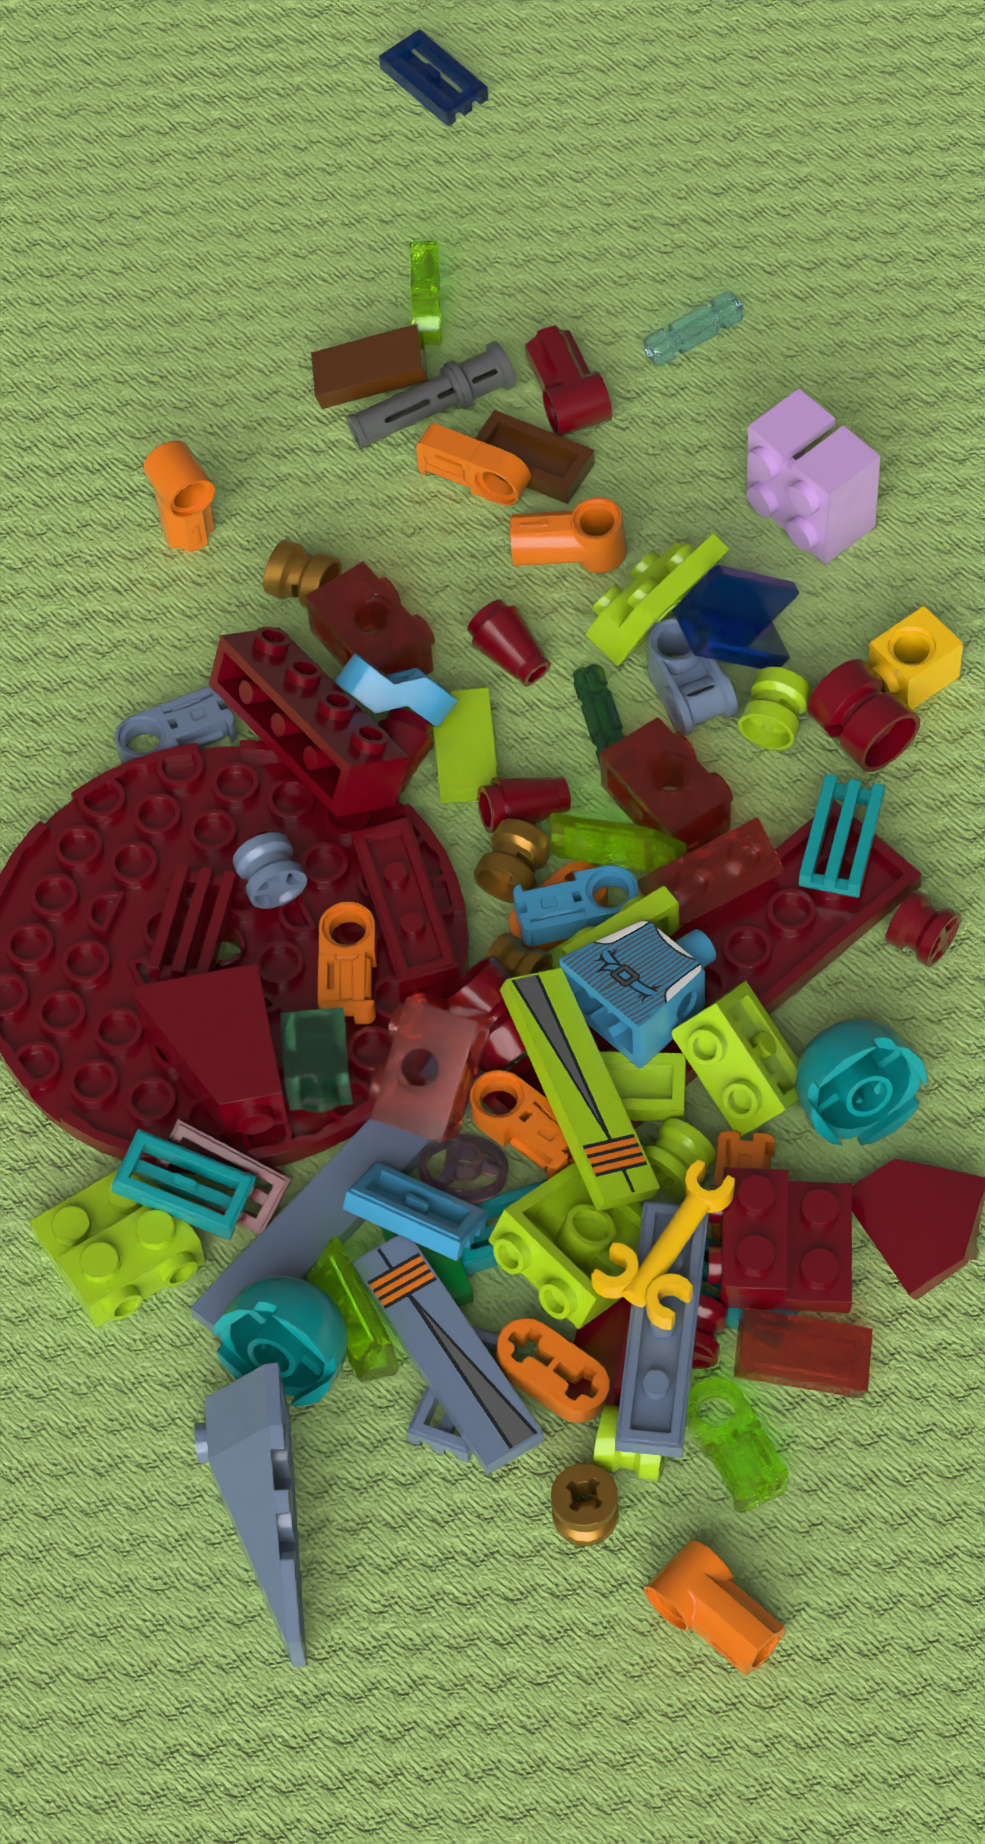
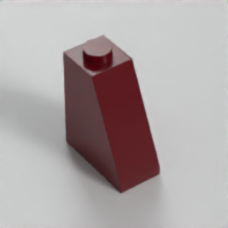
(219, 1043)

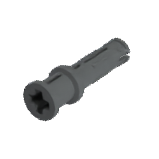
(461, 385)

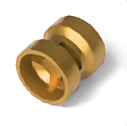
(296, 572)
(515, 857)

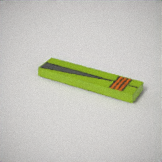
(579, 1089)

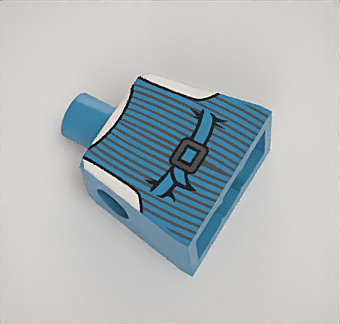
(639, 986)

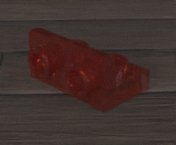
(717, 871)

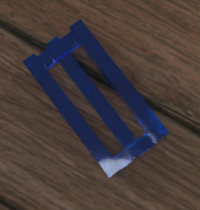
(425, 81)

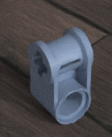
(689, 685)

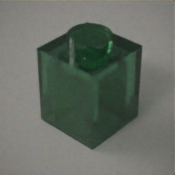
(316, 1059)

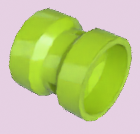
(772, 714)
(645, 1465)

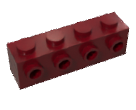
(308, 721)

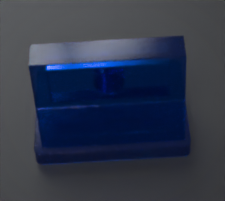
(732, 617)

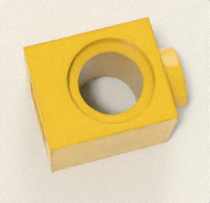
(919, 640)

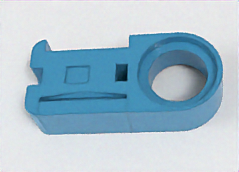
(567, 907)

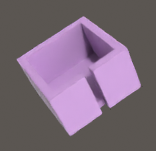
(816, 496)

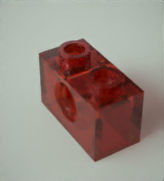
(359, 602)
(655, 759)
(456, 1040)

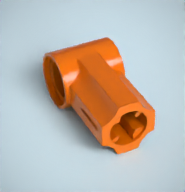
(181, 495)
(571, 536)
(701, 1595)

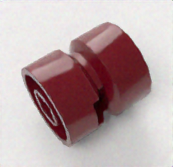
(867, 720)
(480, 990)

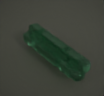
(598, 707)

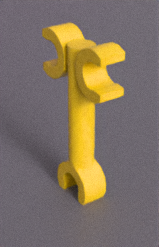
(649, 1281)

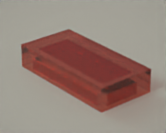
(803, 1352)

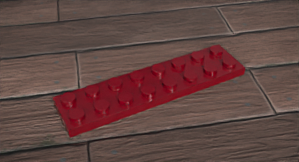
(778, 932)

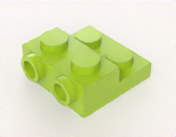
(658, 587)
(560, 1241)
(116, 1249)

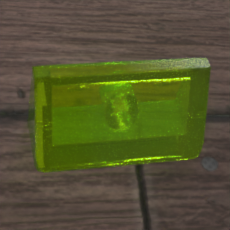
(612, 843)
(368, 1343)

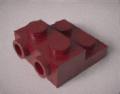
(783, 1243)

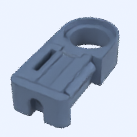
(185, 720)

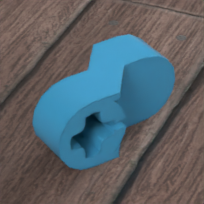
(396, 690)

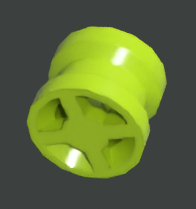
(674, 1153)

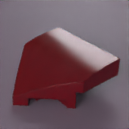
(921, 1220)

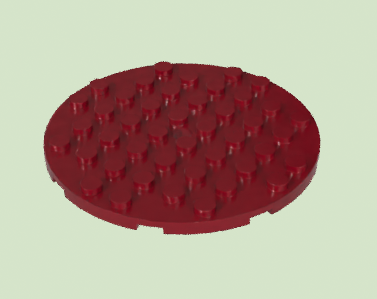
(84, 916)

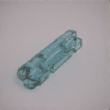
(693, 328)

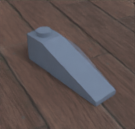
(253, 1472)

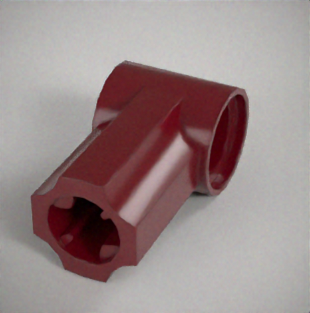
(569, 391)

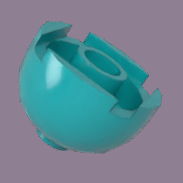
(858, 1081)
(287, 1325)

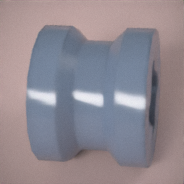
(269, 870)

